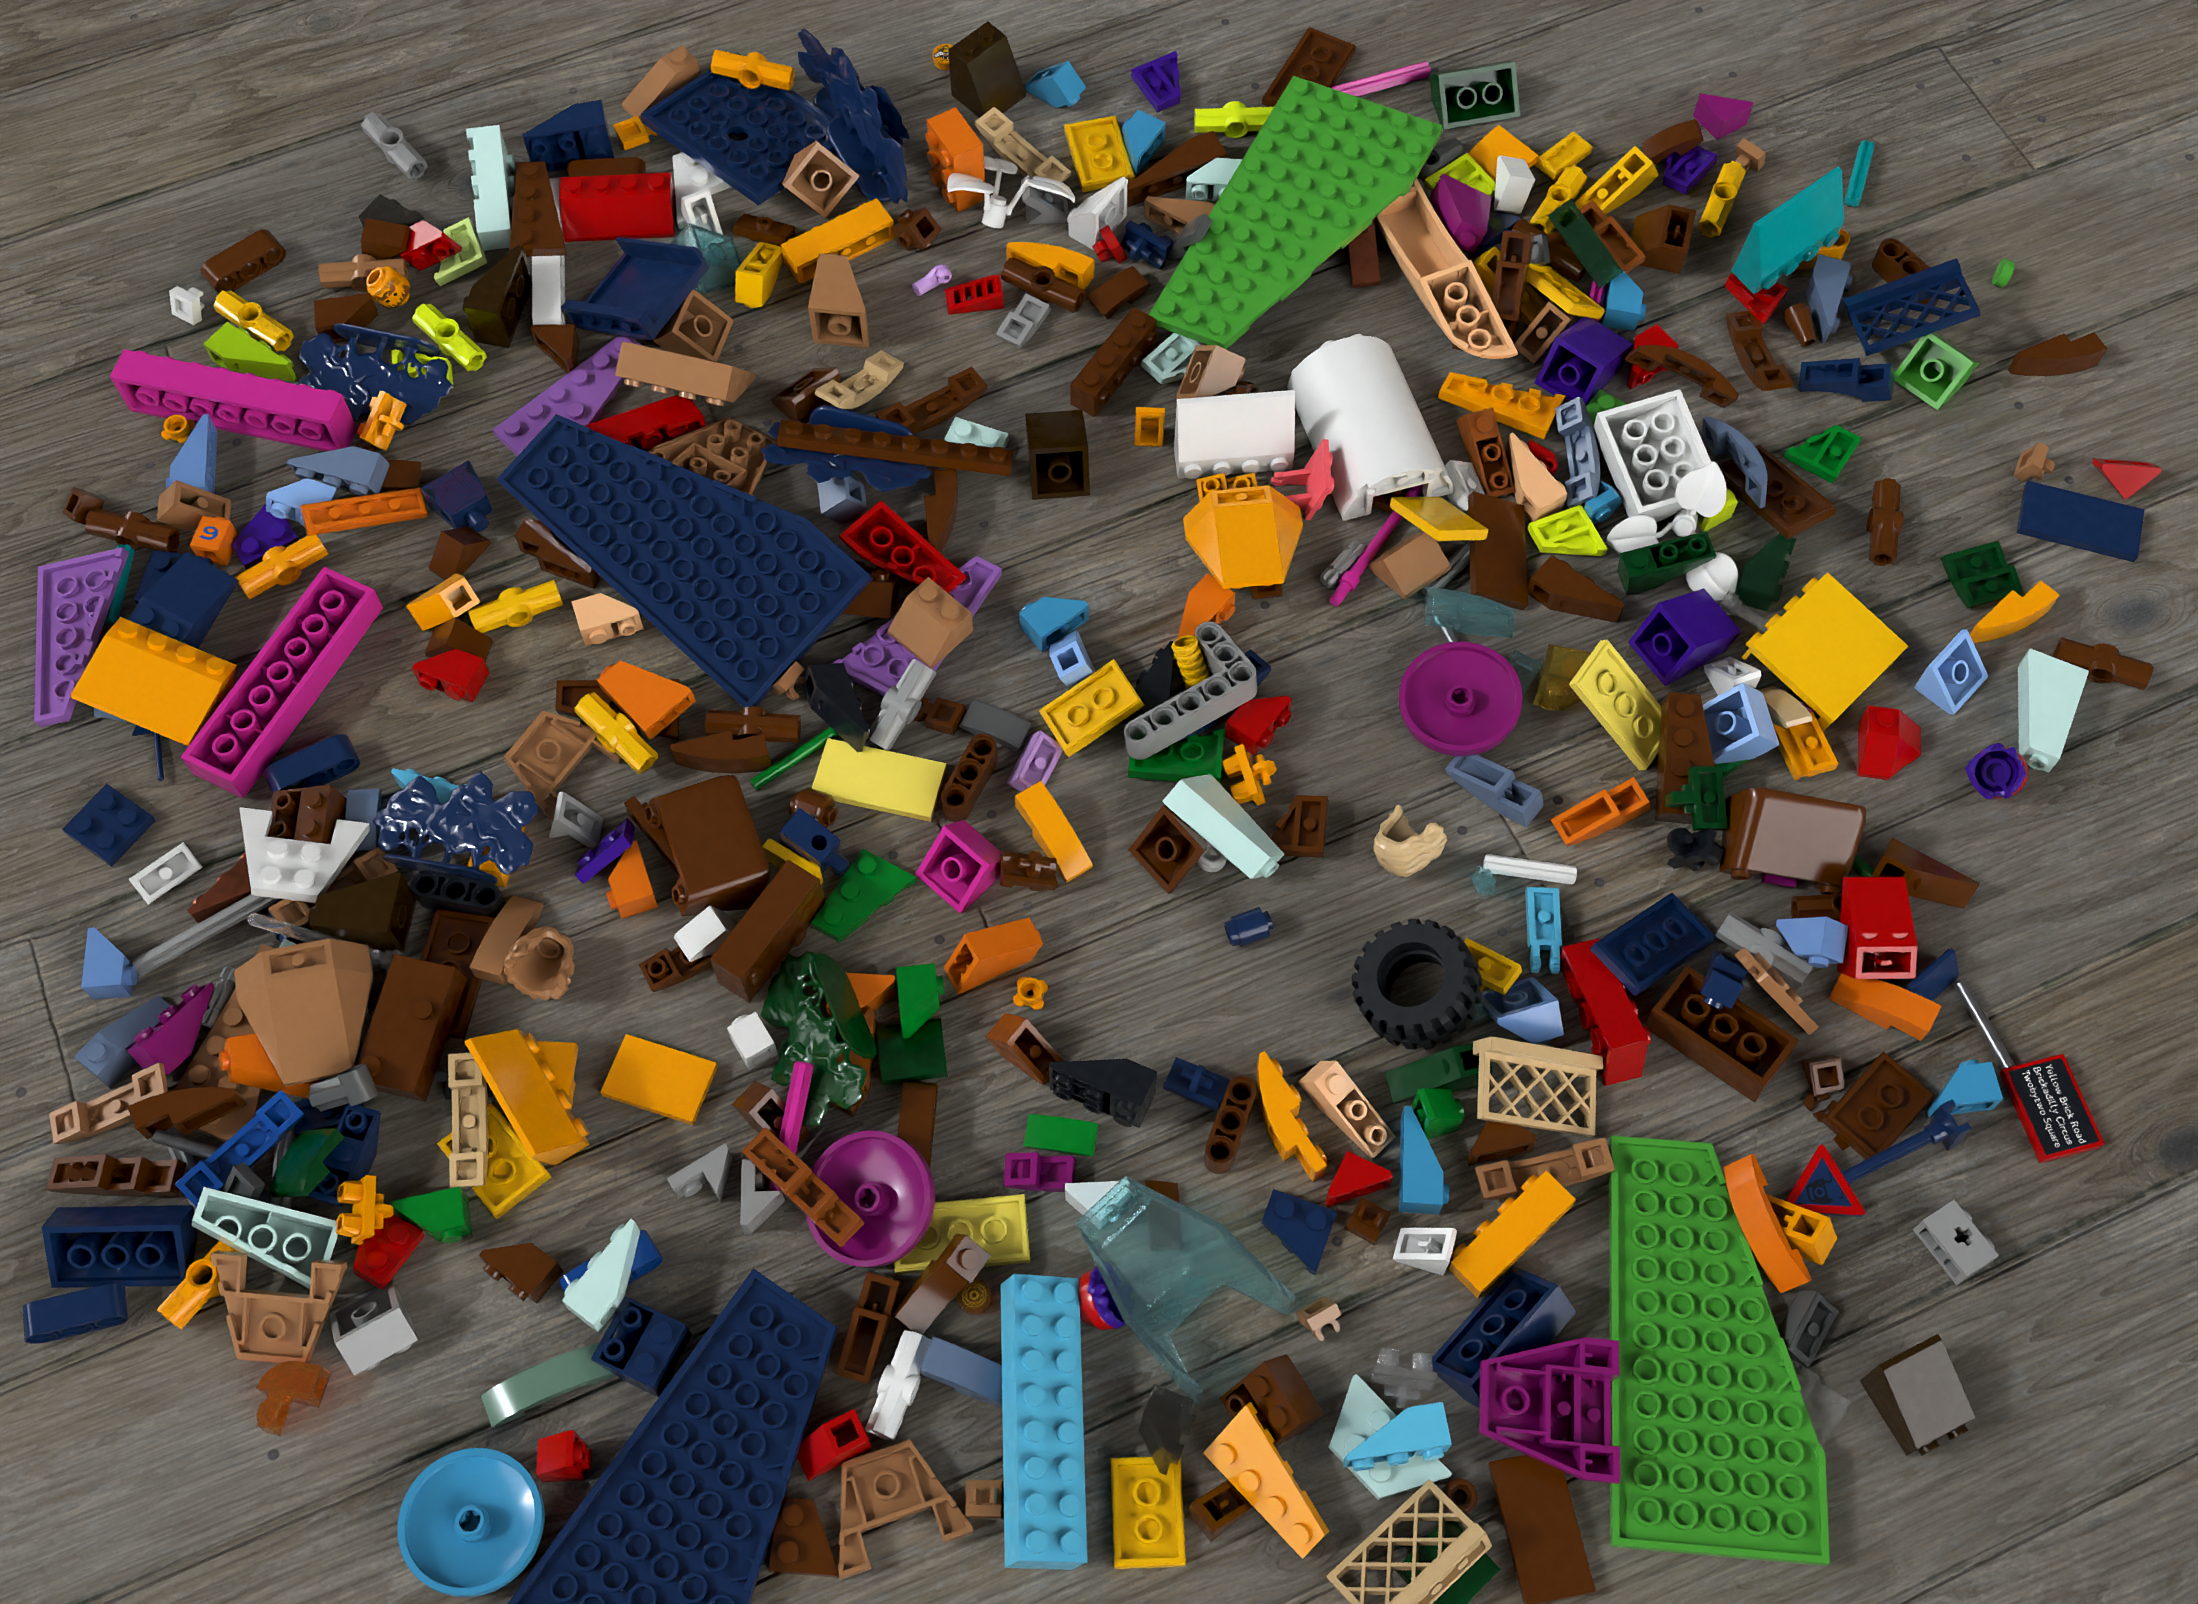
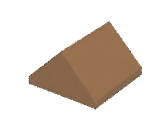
(819, 178)
(1411, 564)

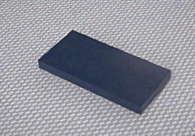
(2080, 521)
(1653, 944)

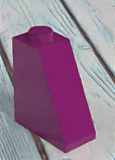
(1461, 211)

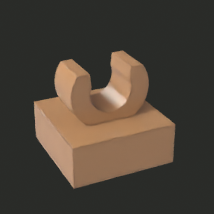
(1750, 155)
(2034, 463)
(787, 682)
(1318, 1314)
(983, 1499)

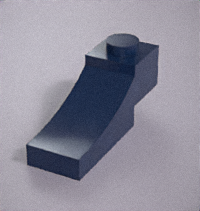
(1849, 378)
(1723, 980)

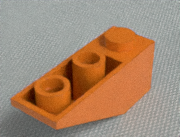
(1206, 603)

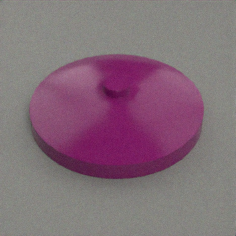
(1460, 698)
(886, 1187)

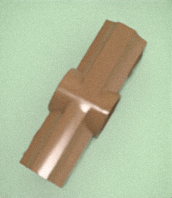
(356, 272)

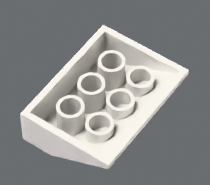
(1235, 434)
(1649, 451)

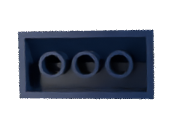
(119, 1245)
(1512, 1318)

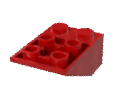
(1880, 929)

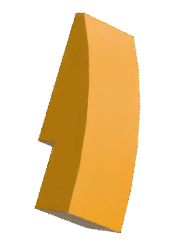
(1065, 263)
(2014, 613)
(1053, 831)

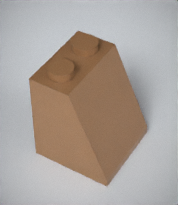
(836, 304)

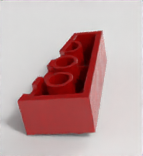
(652, 423)
(1606, 1012)

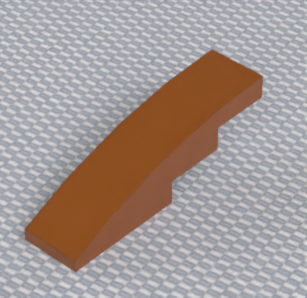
(803, 1187)

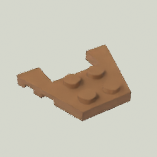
(549, 755)
(275, 1324)
(885, 1489)

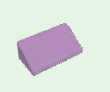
(1035, 762)

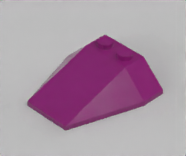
(1555, 1405)

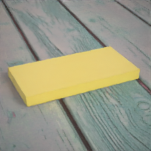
(1620, 703)
(880, 779)
(991, 1222)

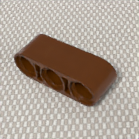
(606, 166)
(243, 261)
(1896, 261)
(969, 764)
(1234, 1110)
(918, 1116)

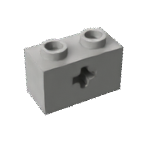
(1939, 1236)

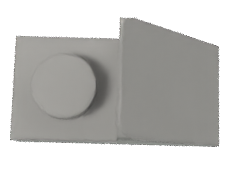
(1044, 206)
(576, 820)
(710, 1168)
(756, 1204)

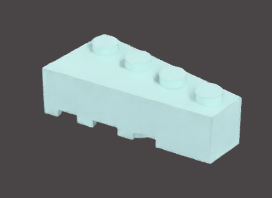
(492, 186)
(267, 1232)

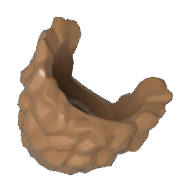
(541, 963)

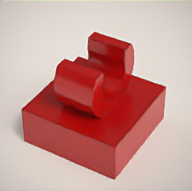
(1109, 246)

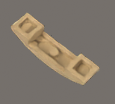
(1012, 147)
(865, 385)
(469, 1122)

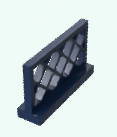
(1904, 294)

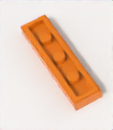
(363, 511)

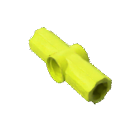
(1232, 119)
(449, 337)

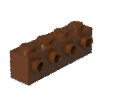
(1113, 362)

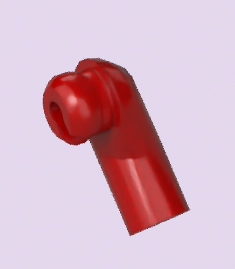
(1544, 455)

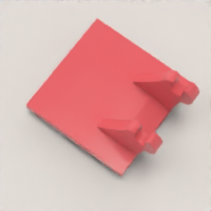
(1314, 476)

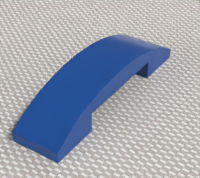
(245, 1146)

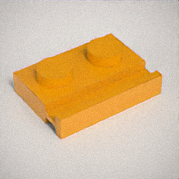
(1805, 749)

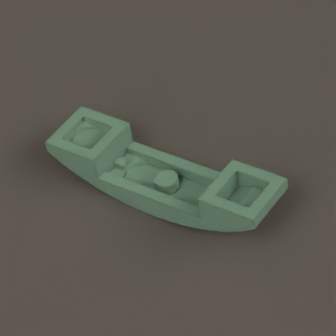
(542, 1383)

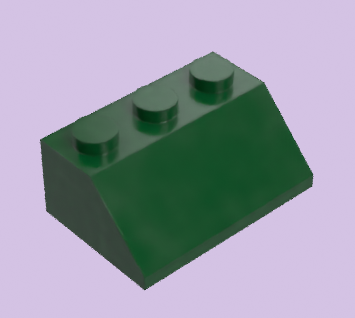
(1475, 94)

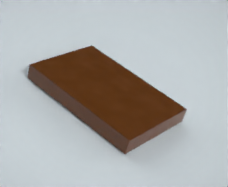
(1878, 1107)

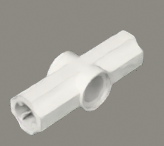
(898, 1386)

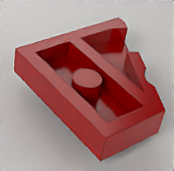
(1761, 303)
(386, 1251)

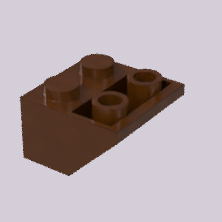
(1664, 236)
(879, 595)
(307, 813)
(1278, 1396)

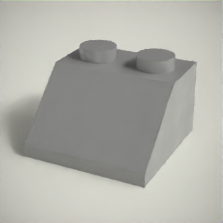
(372, 1328)

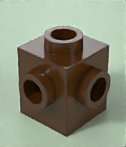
(916, 229)

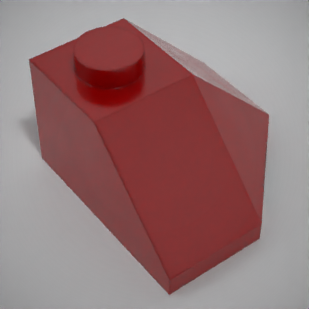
(1886, 742)

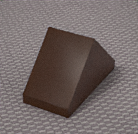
(383, 238)
(558, 343)
(457, 551)
(459, 636)
(1500, 1141)
(1218, 1509)

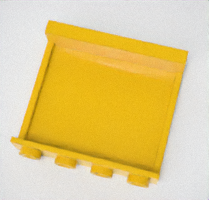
(1826, 647)

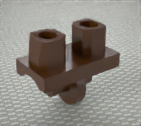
(1028, 871)

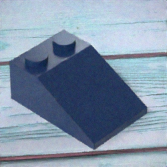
(185, 600)

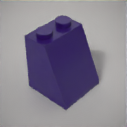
(1583, 360)
(1683, 635)

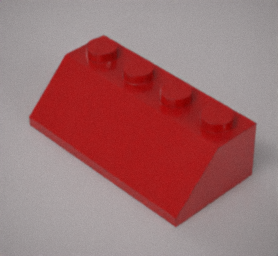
(617, 207)

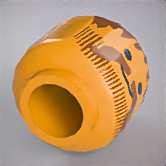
(388, 287)

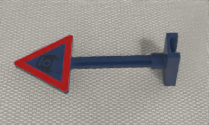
(1828, 1189)

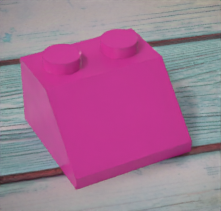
(960, 865)

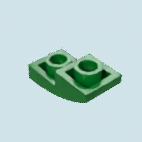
(1061, 1135)

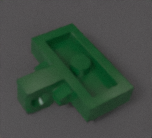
(1702, 798)

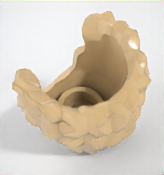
(1402, 849)

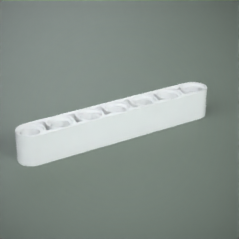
(549, 279)

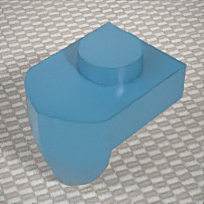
(1604, 504)

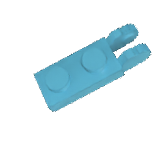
(1543, 926)

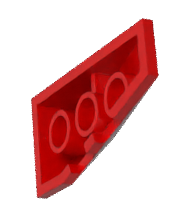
(895, 546)

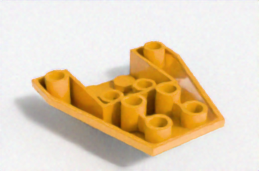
(1245, 535)

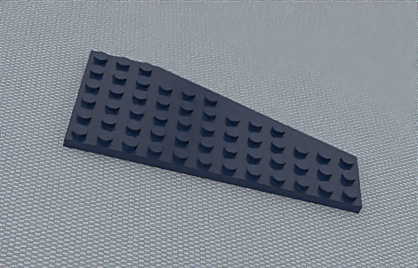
(699, 559)
(704, 1471)

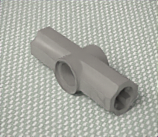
(394, 145)
(901, 704)
(1768, 943)

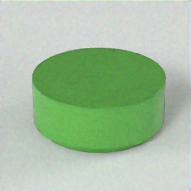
(2003, 273)

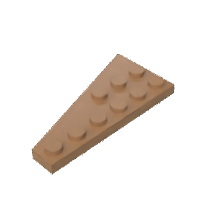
(206, 1069)

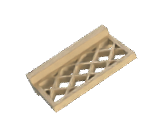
(1535, 1058)
(1437, 1575)

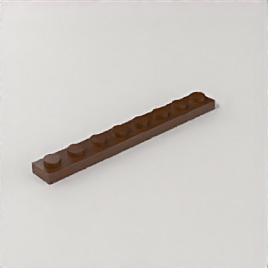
(895, 447)

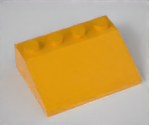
(154, 681)
(529, 1095)

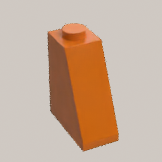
(645, 696)
(991, 953)
(250, 1066)

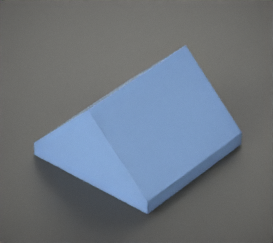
(1953, 674)

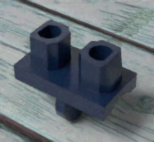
(1146, 245)
(1196, 1083)

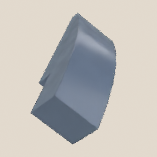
(1496, 787)
(963, 1371)

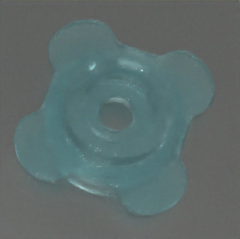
(1484, 881)

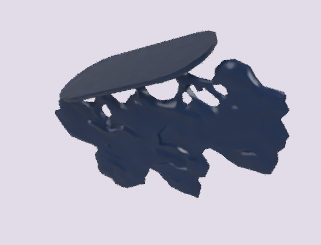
(819, 66)
(860, 139)
(366, 375)
(824, 466)
(462, 824)

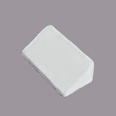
(1464, 483)
(165, 873)

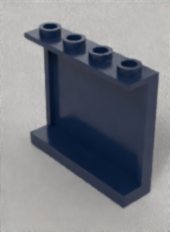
(640, 289)

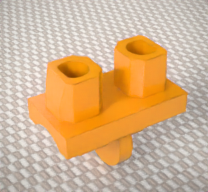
(382, 421)
(1243, 764)
(367, 1209)

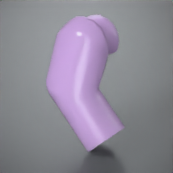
(935, 277)

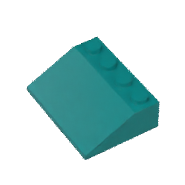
(1792, 233)

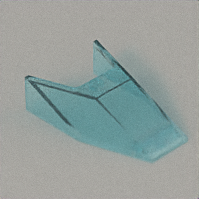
(1165, 1263)

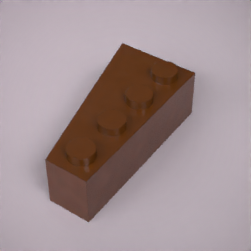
(1682, 744)

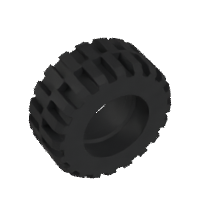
(1395, 952)

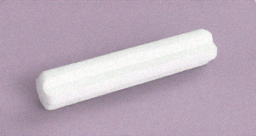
(1530, 869)

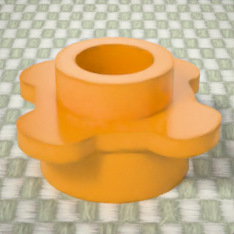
(177, 428)
(1028, 984)

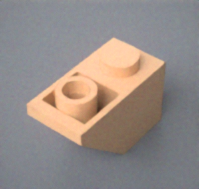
(605, 618)

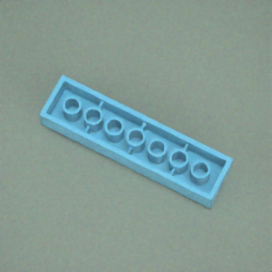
(1042, 1423)

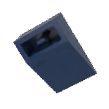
(569, 136)

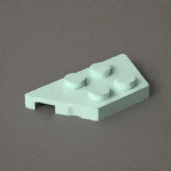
(1358, 1420)

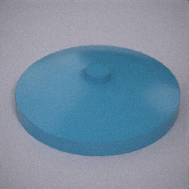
(471, 1522)

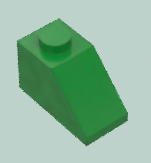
(918, 995)
(1437, 1111)
(439, 1213)

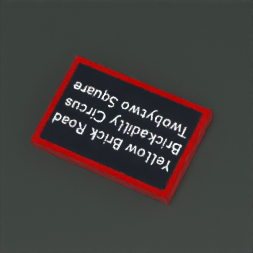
(2051, 1108)

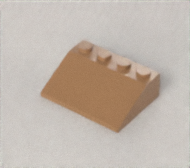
(682, 373)

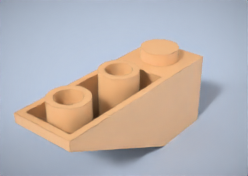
(1532, 482)
(1346, 1106)

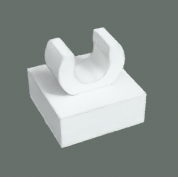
(186, 304)

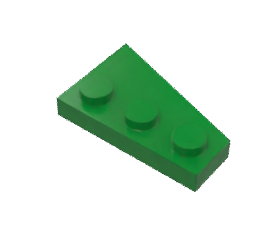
(1182, 760)
(861, 892)

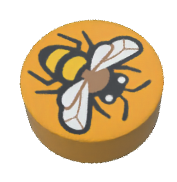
(941, 56)

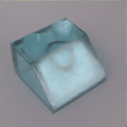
(717, 252)

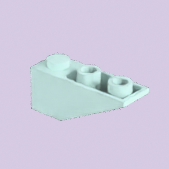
(604, 1284)

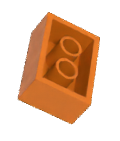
(954, 150)

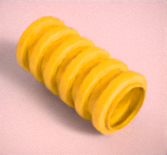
(1190, 660)

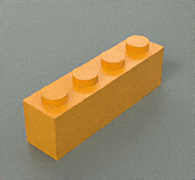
(844, 235)
(1511, 1233)

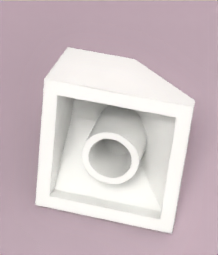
(1098, 211)

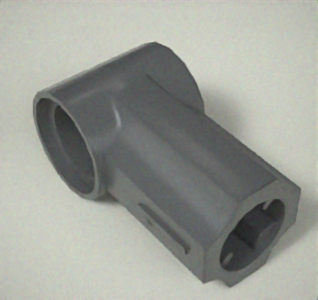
(1440, 157)
(349, 1086)

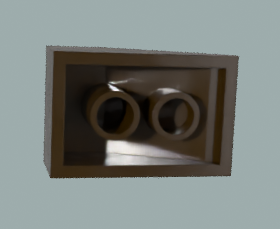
(499, 299)

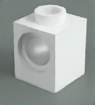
(752, 1040)

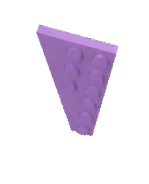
(575, 396)
(70, 618)
(883, 660)

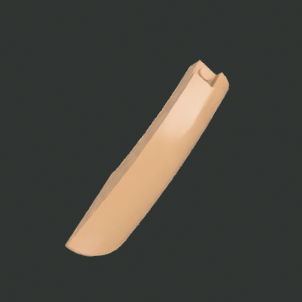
(1443, 276)

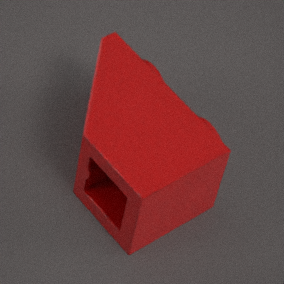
(428, 246)
(1653, 336)
(454, 673)
(1257, 721)
(833, 1444)
(563, 1458)

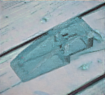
(1467, 613)

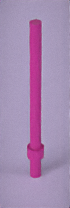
(1351, 578)

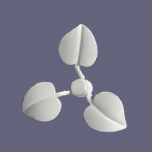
(995, 206)
(1699, 492)

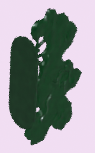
(814, 1036)

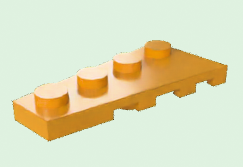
(1512, 407)
(1258, 1472)

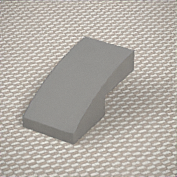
(1024, 322)

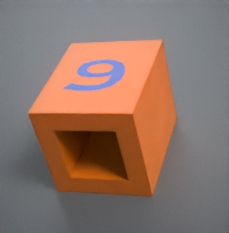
(214, 539)

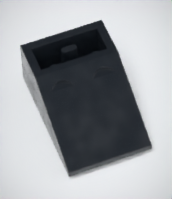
(1106, 1086)

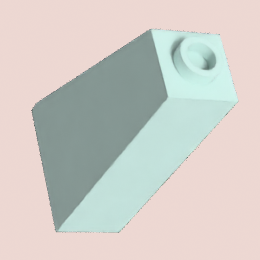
(2046, 706)
(1224, 825)

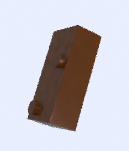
(768, 931)
(411, 1026)
(1727, 1042)

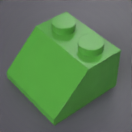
(1935, 370)

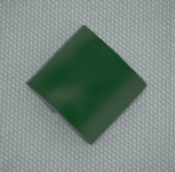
(1981, 574)
(913, 1057)
(302, 1163)
(1469, 1583)

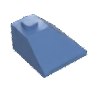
(1526, 1011)

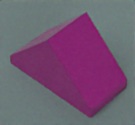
(1721, 114)

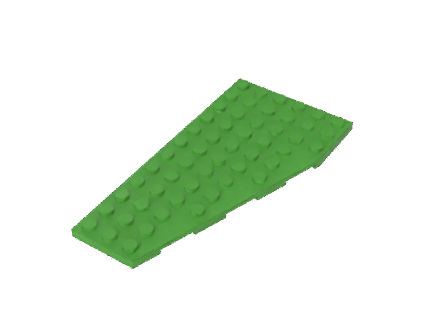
(1294, 200)
(1705, 1387)

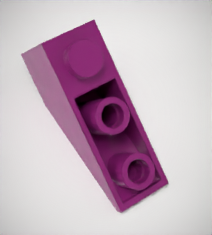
(175, 1032)

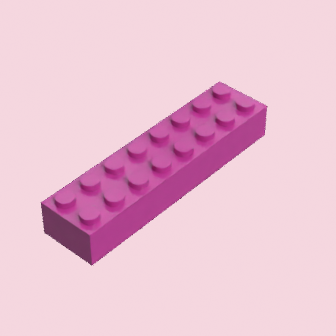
(234, 401)
(282, 682)

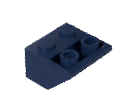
(642, 1346)

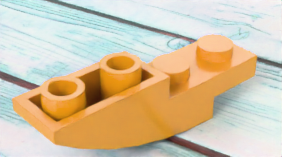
(1278, 1108)

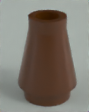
(1801, 324)

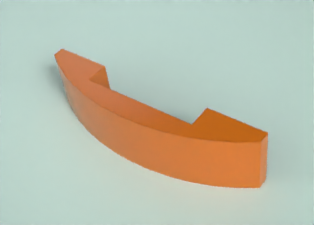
(1761, 1225)

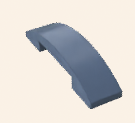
(1725, 439)
(1582, 451)

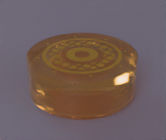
(975, 1297)

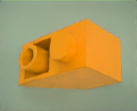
(443, 602)

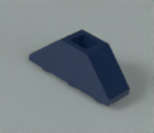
(353, 1155)

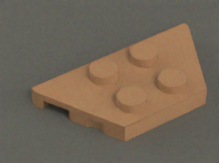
(1777, 988)

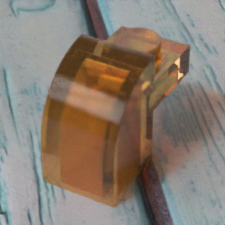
(286, 1384)

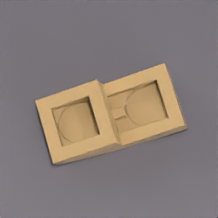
(1784, 708)

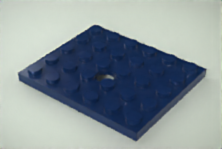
(714, 105)

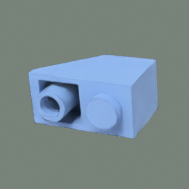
(287, 500)
(1071, 659)

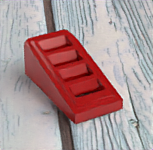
(983, 286)

